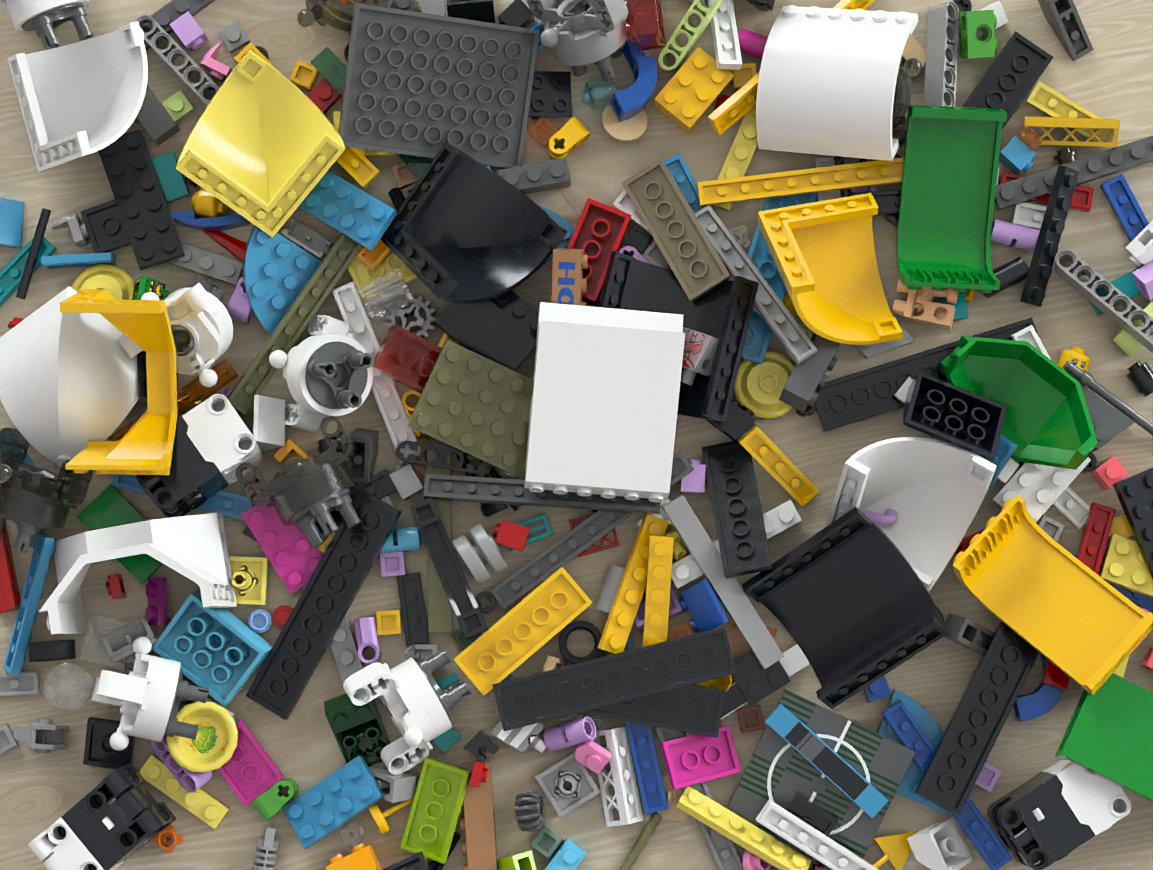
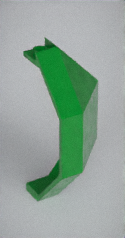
(1043, 401)

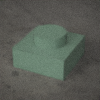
(547, 843)

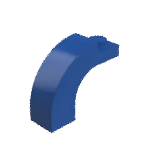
(633, 99)
(1039, 701)

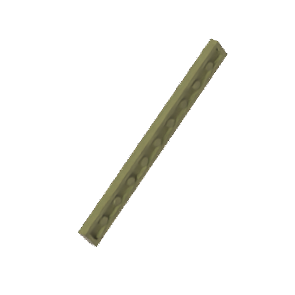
(294, 321)

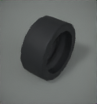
(567, 631)
(52, 650)

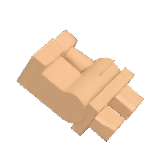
(923, 310)

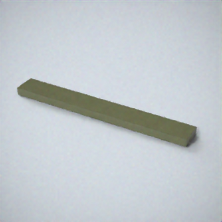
(439, 607)

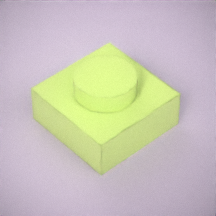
(178, 106)

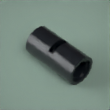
(1009, 275)

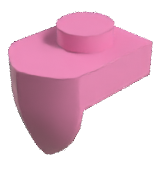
(217, 69)
(592, 755)

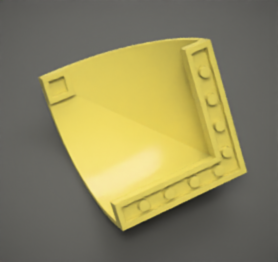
(260, 145)

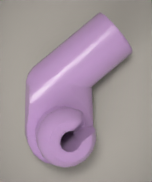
(880, 519)

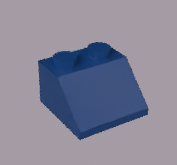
(703, 607)

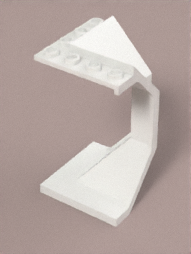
(187, 544)

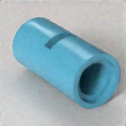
(402, 540)

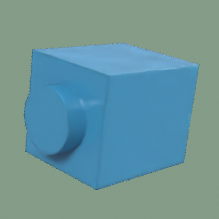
(1017, 156)

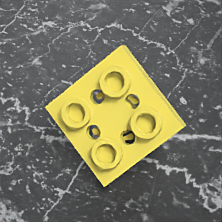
(256, 568)

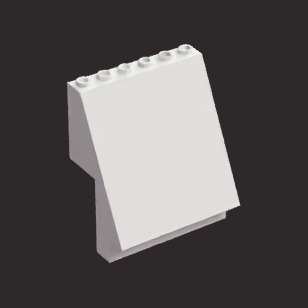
(604, 402)

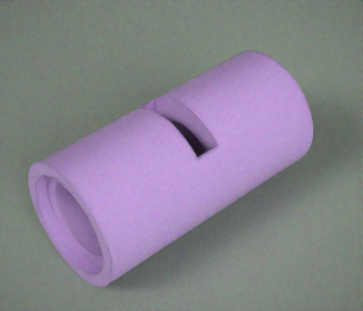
(1014, 235)
(570, 733)

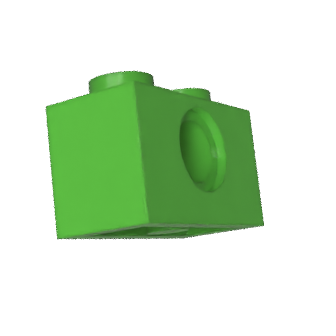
(969, 44)

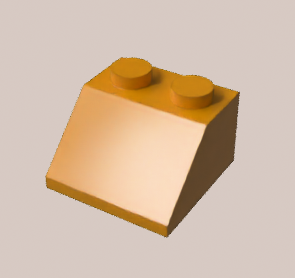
(361, 858)

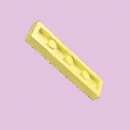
(1061, 106)
(198, 802)

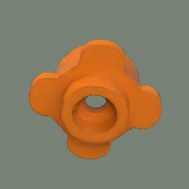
(161, 839)

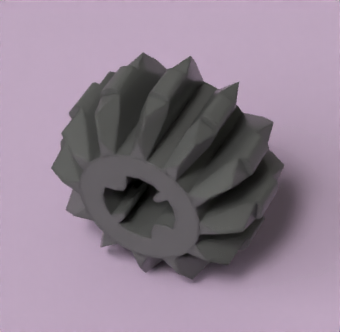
(530, 811)

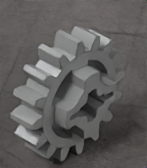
(417, 305)

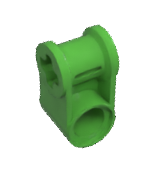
(273, 800)

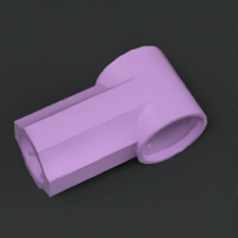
(367, 637)

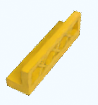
(1075, 123)

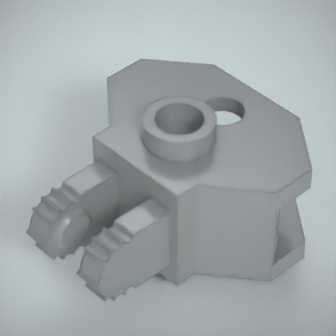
(42, 735)

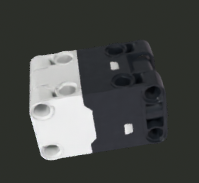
(205, 457)
(1057, 813)
(104, 825)

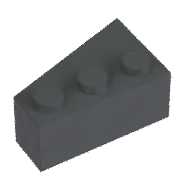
(810, 375)
(1105, 418)

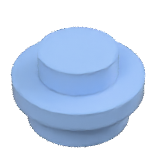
(260, 621)

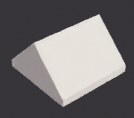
(269, 422)

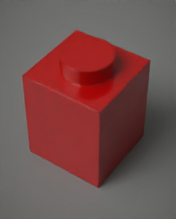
(511, 535)

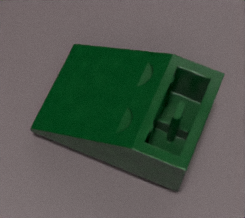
(357, 729)

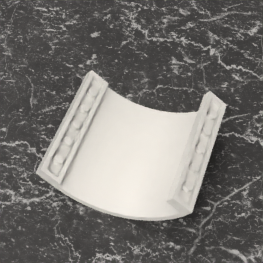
(831, 81)

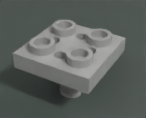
(563, 802)

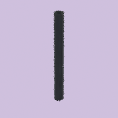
(33, 253)

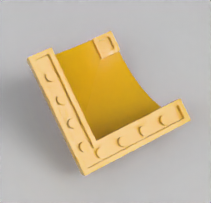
(832, 268)

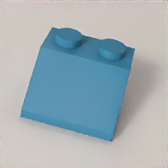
(11, 223)

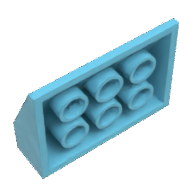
(212, 648)

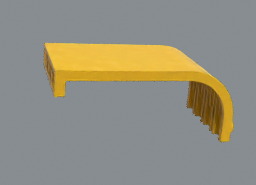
(1051, 597)

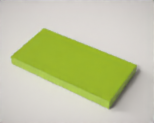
(435, 809)

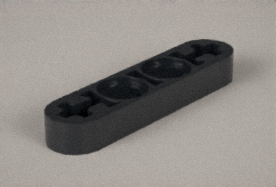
(440, 461)

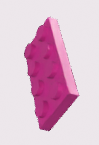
(284, 546)

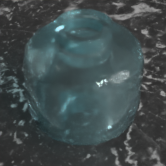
(597, 93)

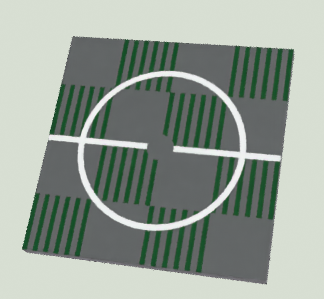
(781, 772)

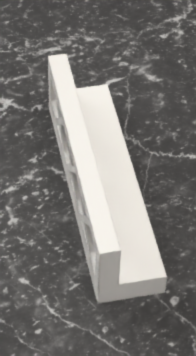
(622, 777)

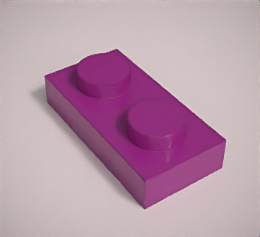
(157, 601)

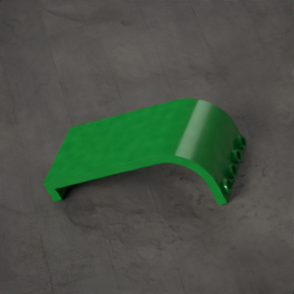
(948, 198)
(1114, 735)

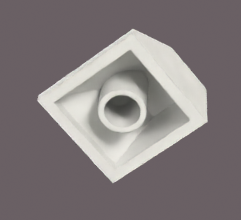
(941, 846)

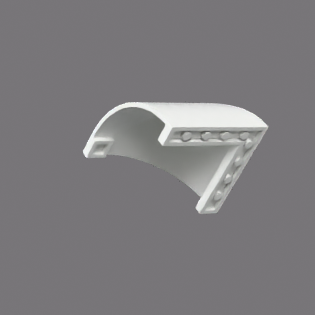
(81, 94)
(65, 379)
(930, 488)

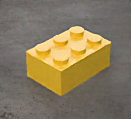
(693, 90)

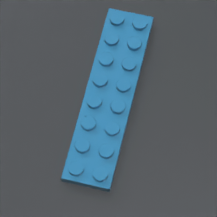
(758, 331)

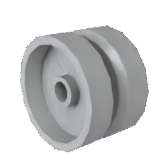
(480, 553)

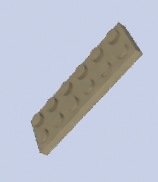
(676, 230)

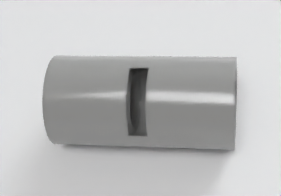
(609, 588)

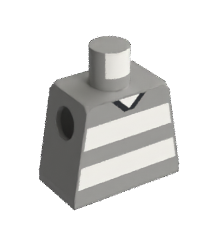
(521, 737)

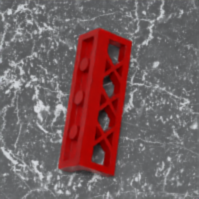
(9, 588)

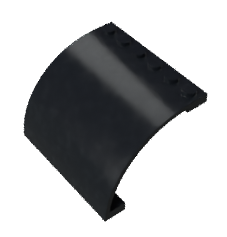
(718, 313)
(849, 605)

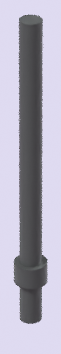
(1086, 379)

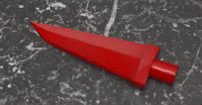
(232, 244)

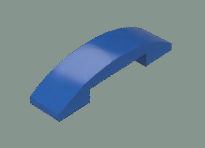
(191, 220)

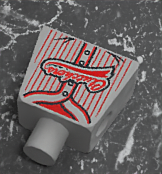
(697, 355)

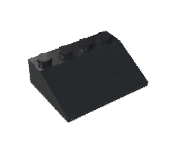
(495, 328)
(954, 415)

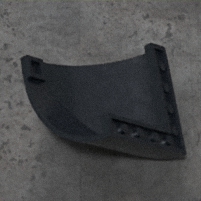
(470, 231)

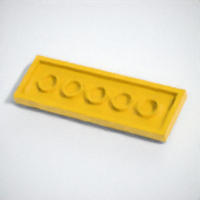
(523, 631)

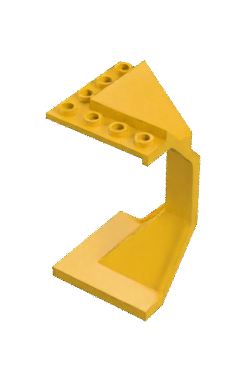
(150, 441)

